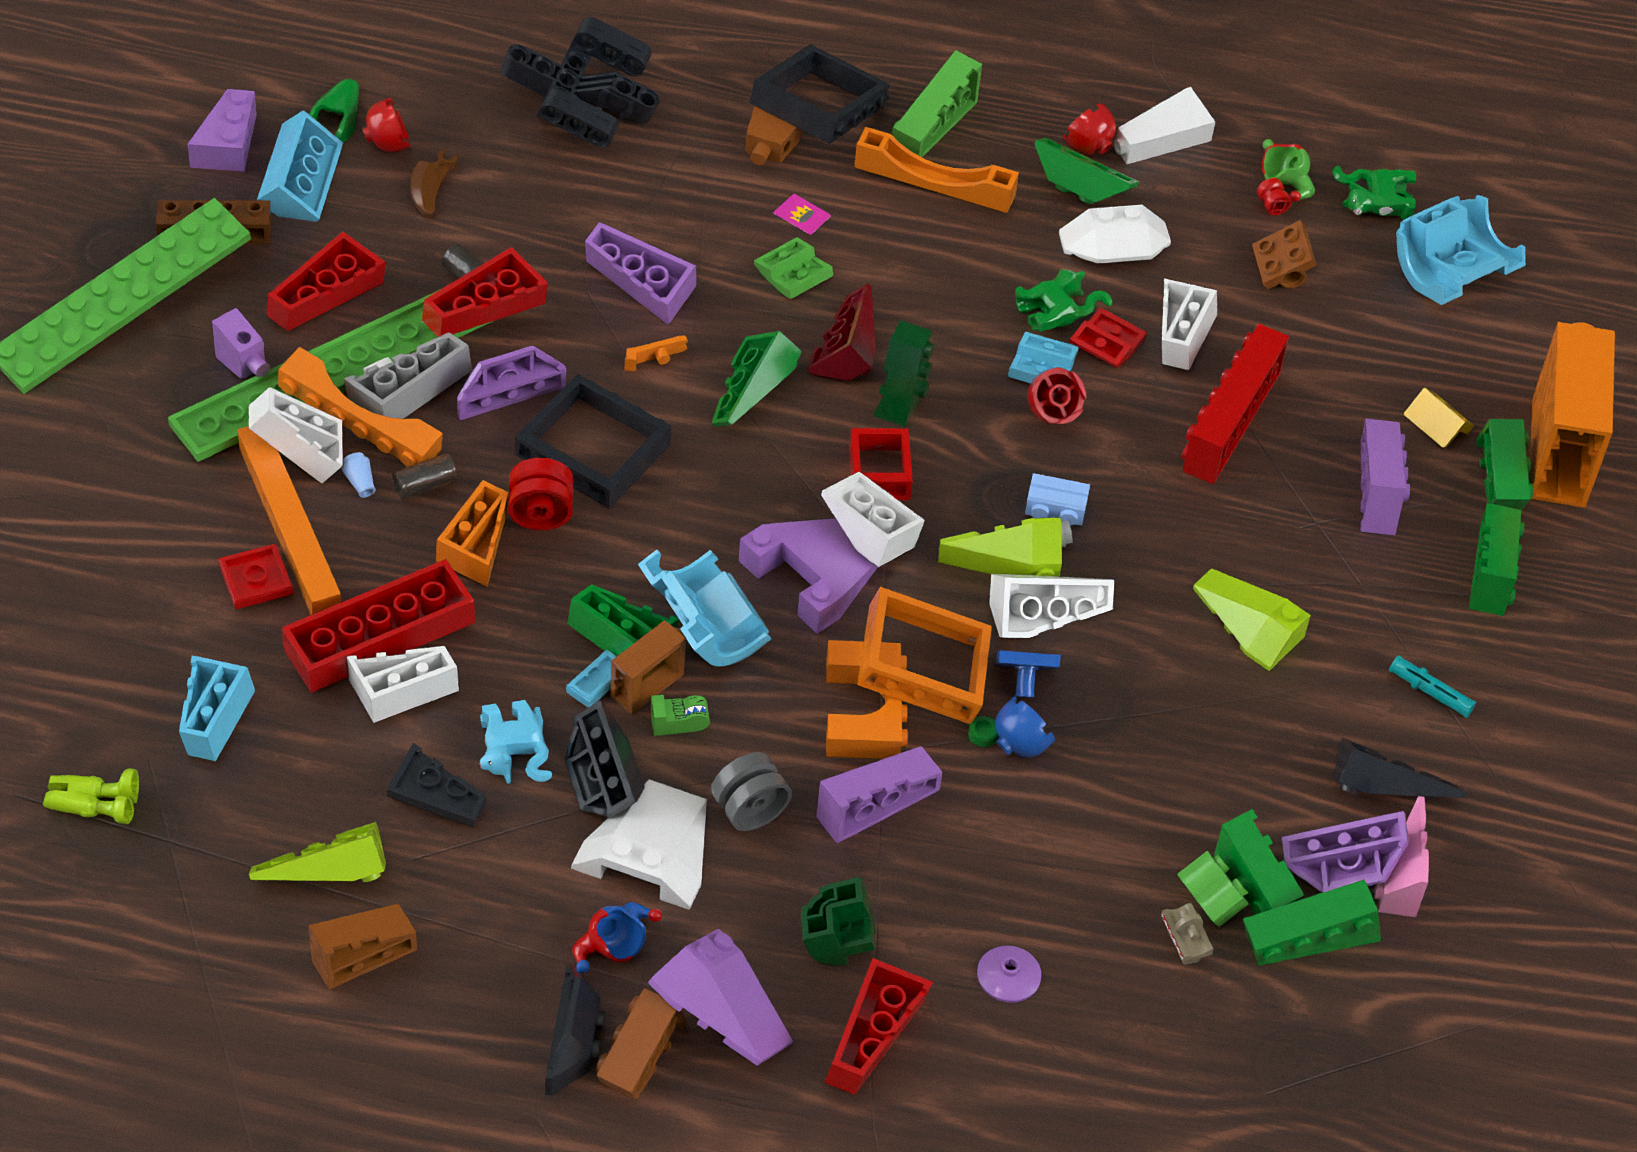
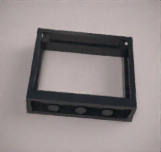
(770, 93)
(585, 479)

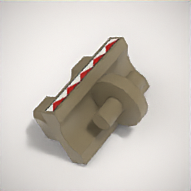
(1187, 933)

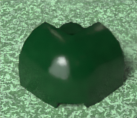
(838, 922)

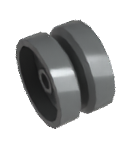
(751, 791)

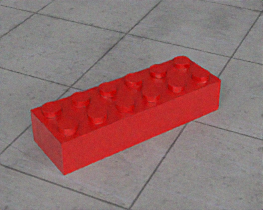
(1234, 403)
(378, 621)

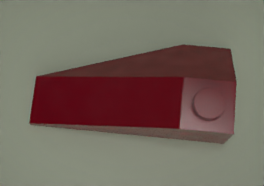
(850, 341)

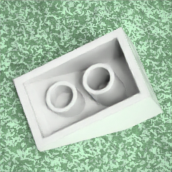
(873, 518)

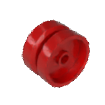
(540, 494)

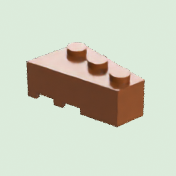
(360, 943)
(639, 1044)

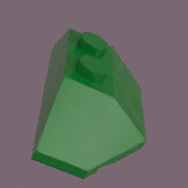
(1080, 174)

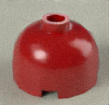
(386, 127)
(1092, 131)
(1056, 396)

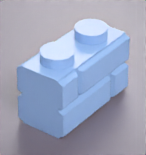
(1057, 499)

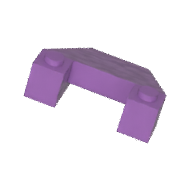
(820, 555)

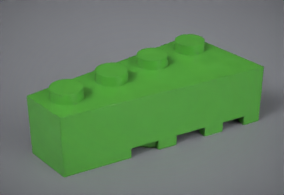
(940, 104)

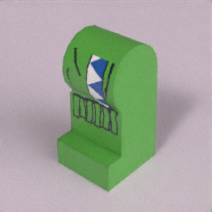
(678, 715)

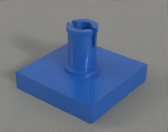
(1027, 666)

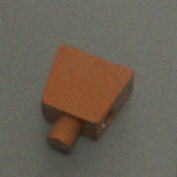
(770, 137)

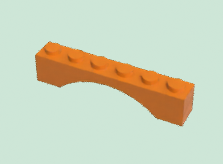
(985, 186)
(406, 439)

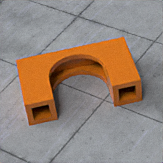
(868, 735)

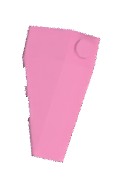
(1409, 878)

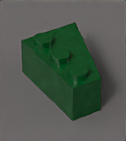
(907, 373)

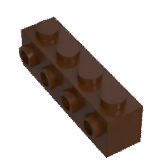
(252, 214)

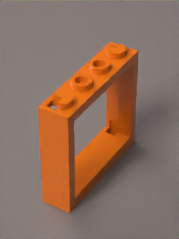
(915, 687)

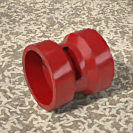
(1275, 198)

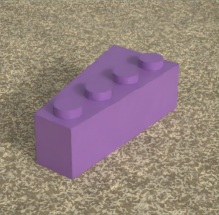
(641, 270)
(1383, 476)
(875, 792)

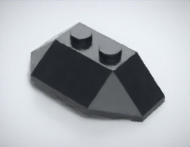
(602, 763)
(574, 1033)

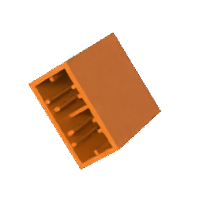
(1572, 414)

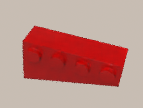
(325, 281)
(485, 295)
(879, 1016)

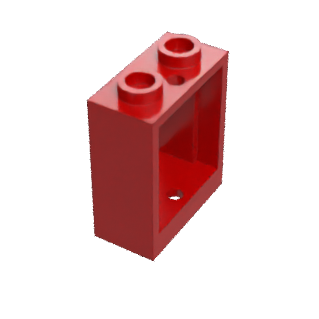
(893, 439)

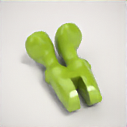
(81, 794)

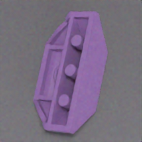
(509, 381)
(1347, 852)

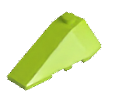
(1258, 619)
(348, 858)

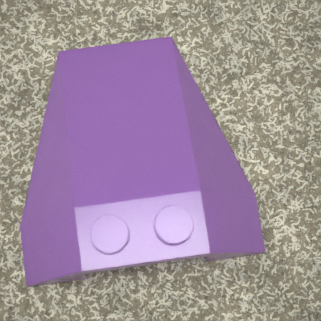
(724, 993)

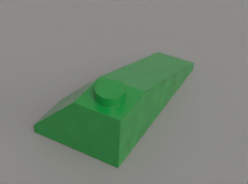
(758, 367)

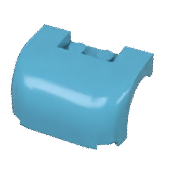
(1452, 248)
(711, 608)

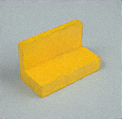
(1437, 417)

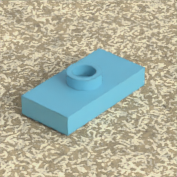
(592, 681)

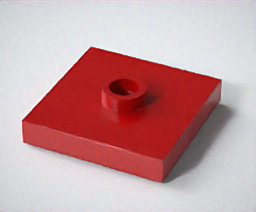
(255, 576)

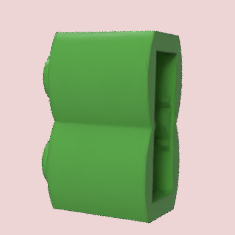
(1213, 888)

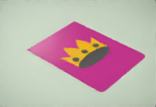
(802, 214)

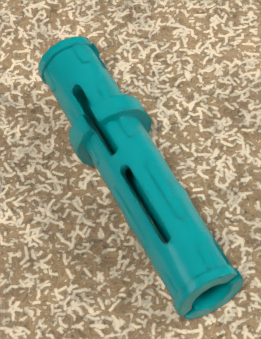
(1421, 679)

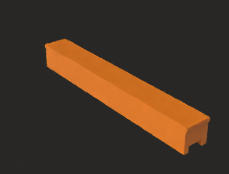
(289, 522)

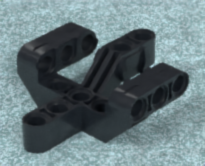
(571, 94)

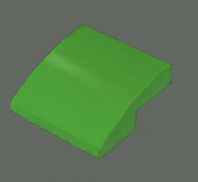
(793, 268)

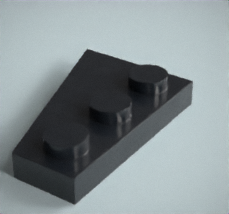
(432, 788)

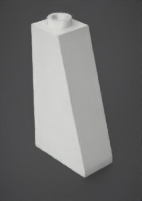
(1165, 128)

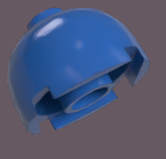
(1021, 730)

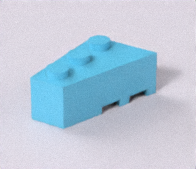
(213, 705)

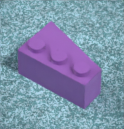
(225, 134)

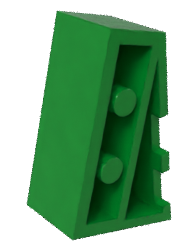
(1506, 462)
(610, 620)
(1255, 866)

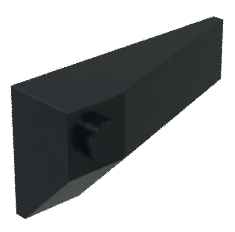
(1370, 773)

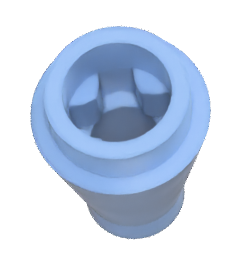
(358, 471)

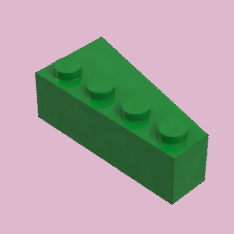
(1496, 559)
(1315, 925)

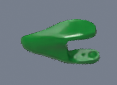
(341, 100)

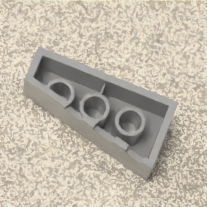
(411, 378)

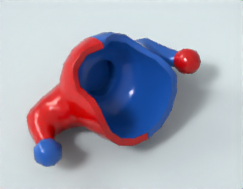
(614, 934)

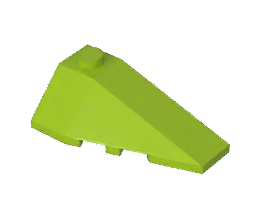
(1019, 550)

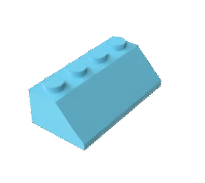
(300, 169)

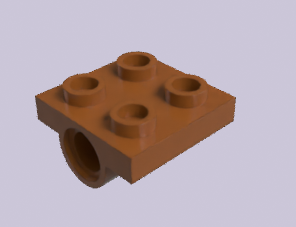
(1285, 256)

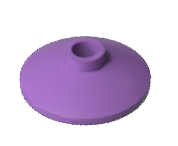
(1007, 984)

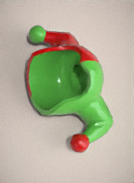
(1290, 165)

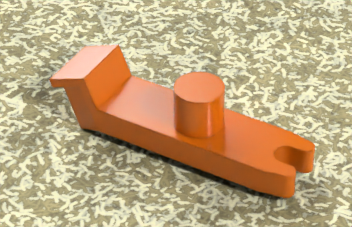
(657, 350)

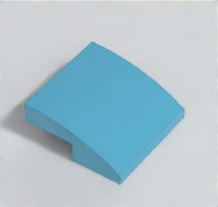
(1040, 354)

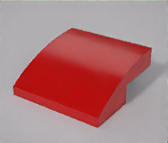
(1108, 337)

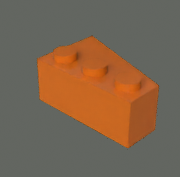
(475, 533)

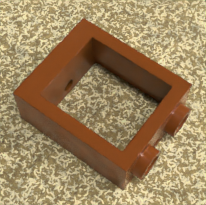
(648, 667)

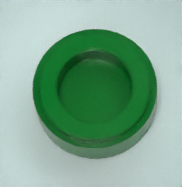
(982, 731)

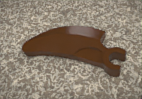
(427, 180)

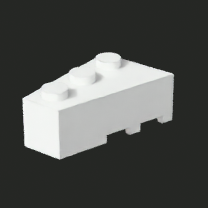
(1186, 321)

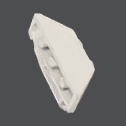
(1115, 234)

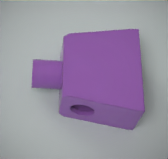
(239, 345)

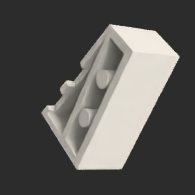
(299, 432)
(402, 681)

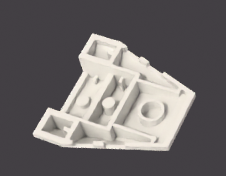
(654, 841)

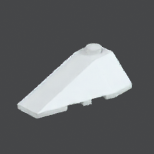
(1039, 603)

